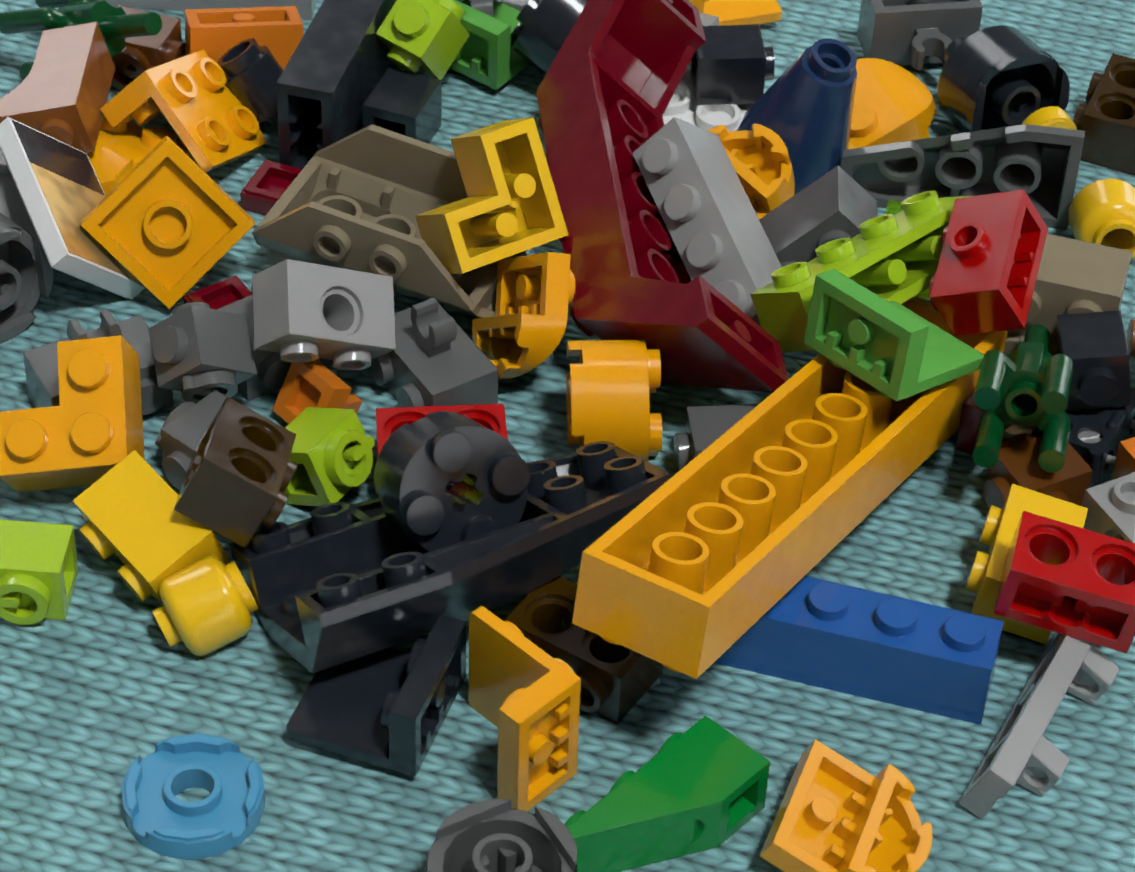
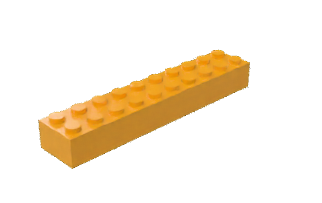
(761, 509)

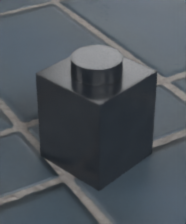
(731, 65)
(405, 104)
(1099, 359)

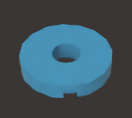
(198, 827)

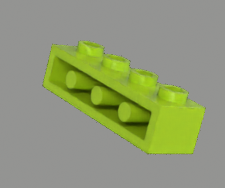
(889, 257)

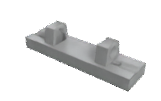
(1020, 749)

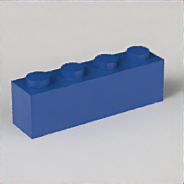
(875, 648)

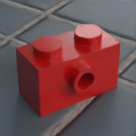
(988, 263)

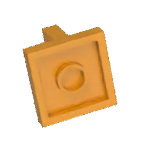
(167, 221)

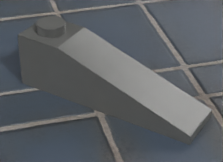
(976, 164)

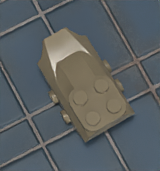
(359, 211)

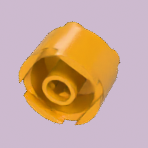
(611, 395)

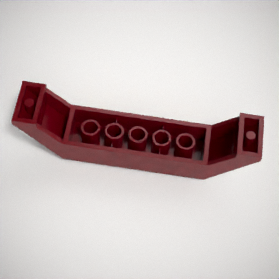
(630, 282)

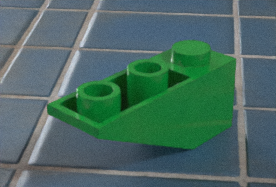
(674, 805)

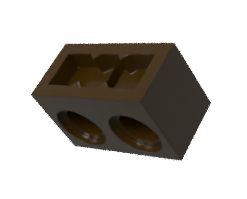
(1110, 117)
(238, 474)
(609, 673)

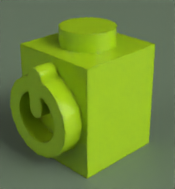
(424, 35)
(329, 454)
(36, 571)

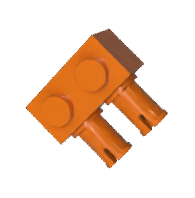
(223, 28)

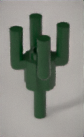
(111, 20)
(1024, 391)

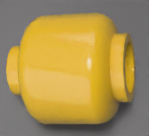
(1105, 214)
(205, 606)

